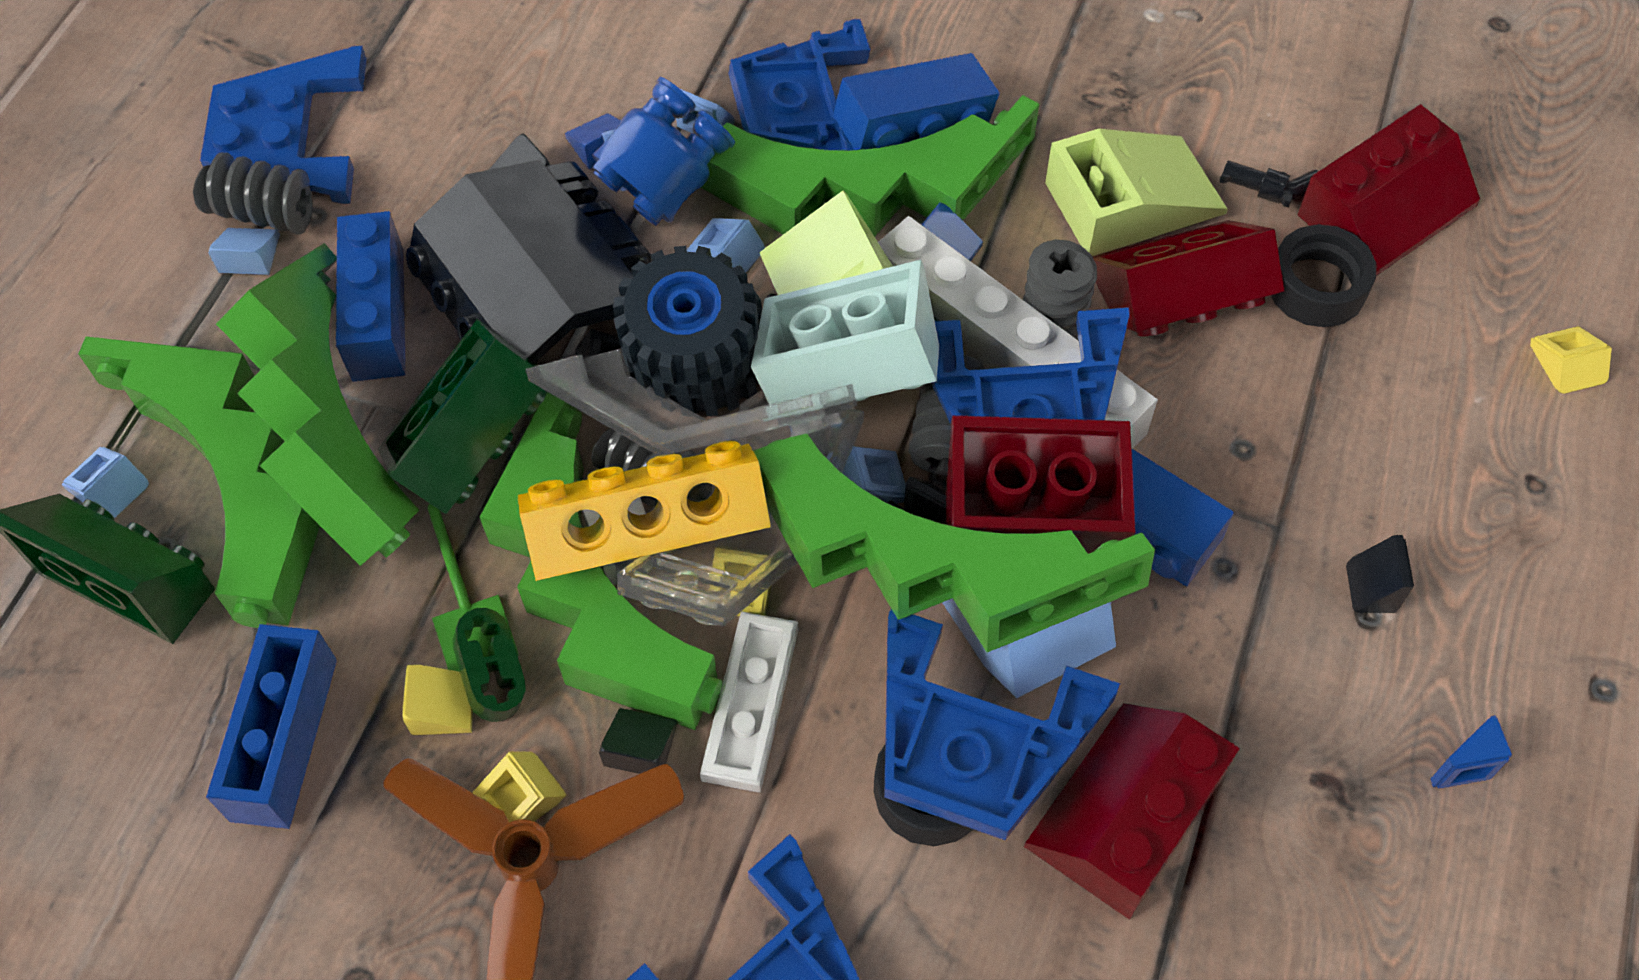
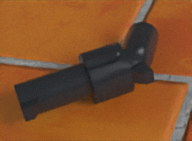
(1271, 185)

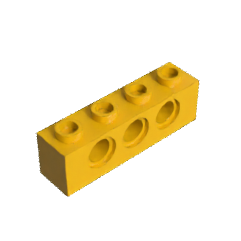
(675, 522)

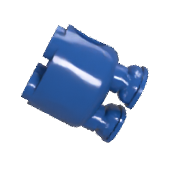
(655, 158)

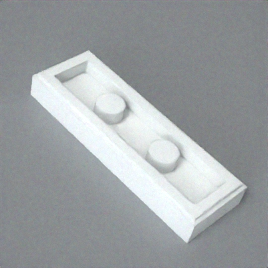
(749, 702)

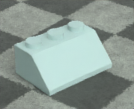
(849, 331)

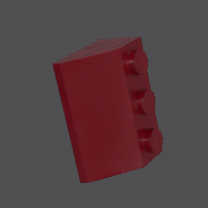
(1395, 187)
(1191, 275)
(1041, 477)
(1132, 803)

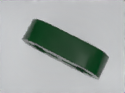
(476, 668)

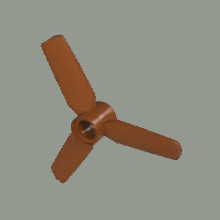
(568, 835)

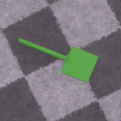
(446, 623)

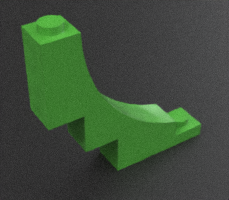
(953, 167)
(296, 392)
(197, 397)
(998, 580)
(611, 644)

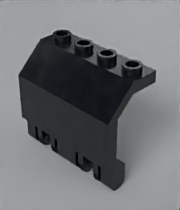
(524, 254)

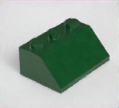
(461, 419)
(109, 562)

